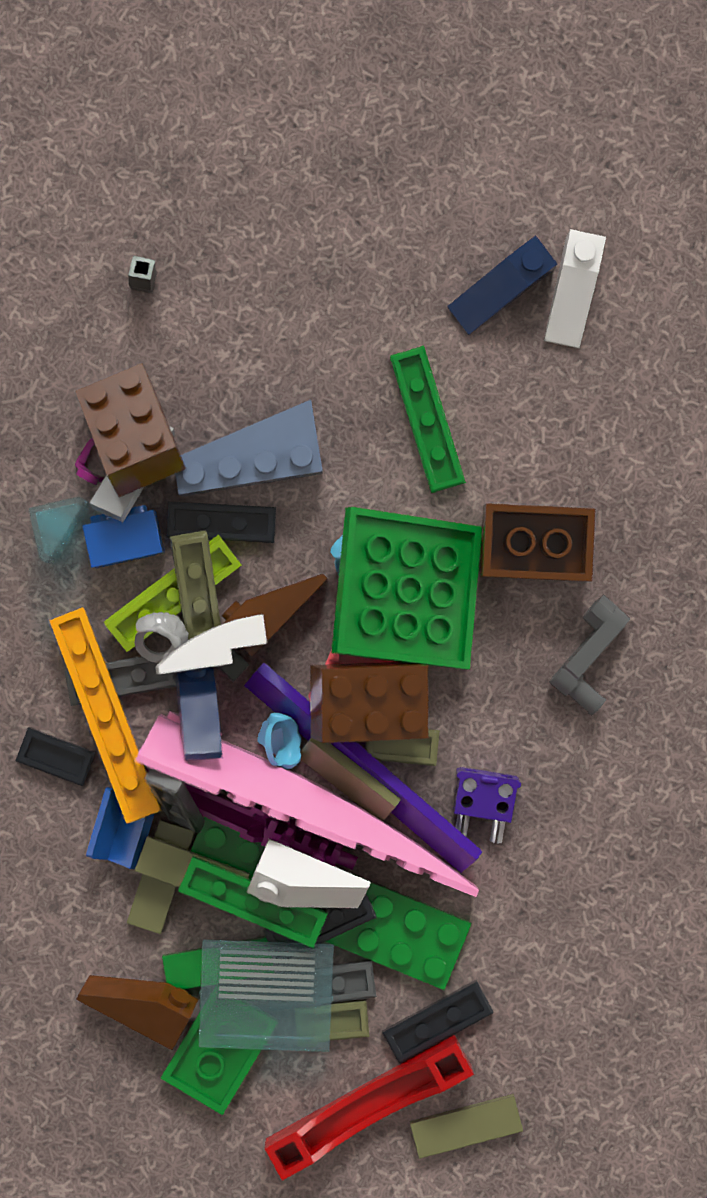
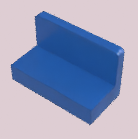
(114, 838)

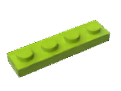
(164, 596)

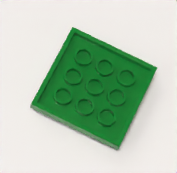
(406, 589)

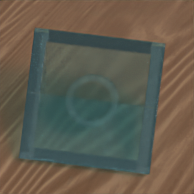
(56, 524)

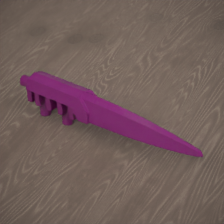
(260, 827)

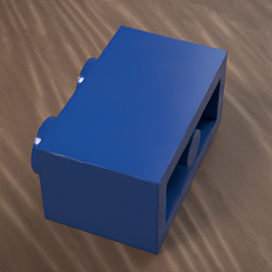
(120, 542)

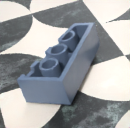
(258, 454)

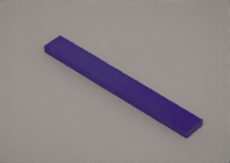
(410, 810)

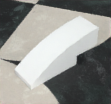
(215, 645)

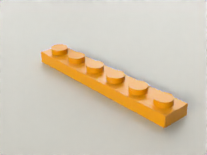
(104, 714)

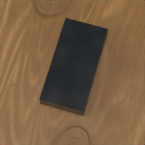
(55, 756)

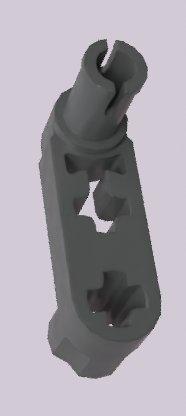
(607, 623)

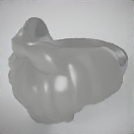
(164, 624)

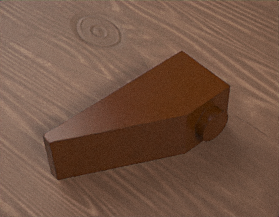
(275, 606)
(142, 1005)

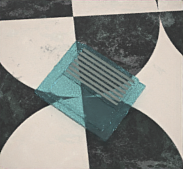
(266, 995)

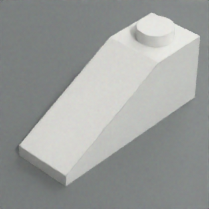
(574, 288)
(302, 881)

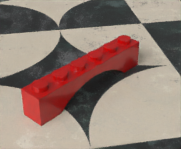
(401, 1086)

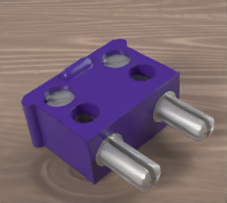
(486, 792)

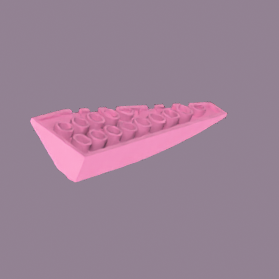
(286, 795)

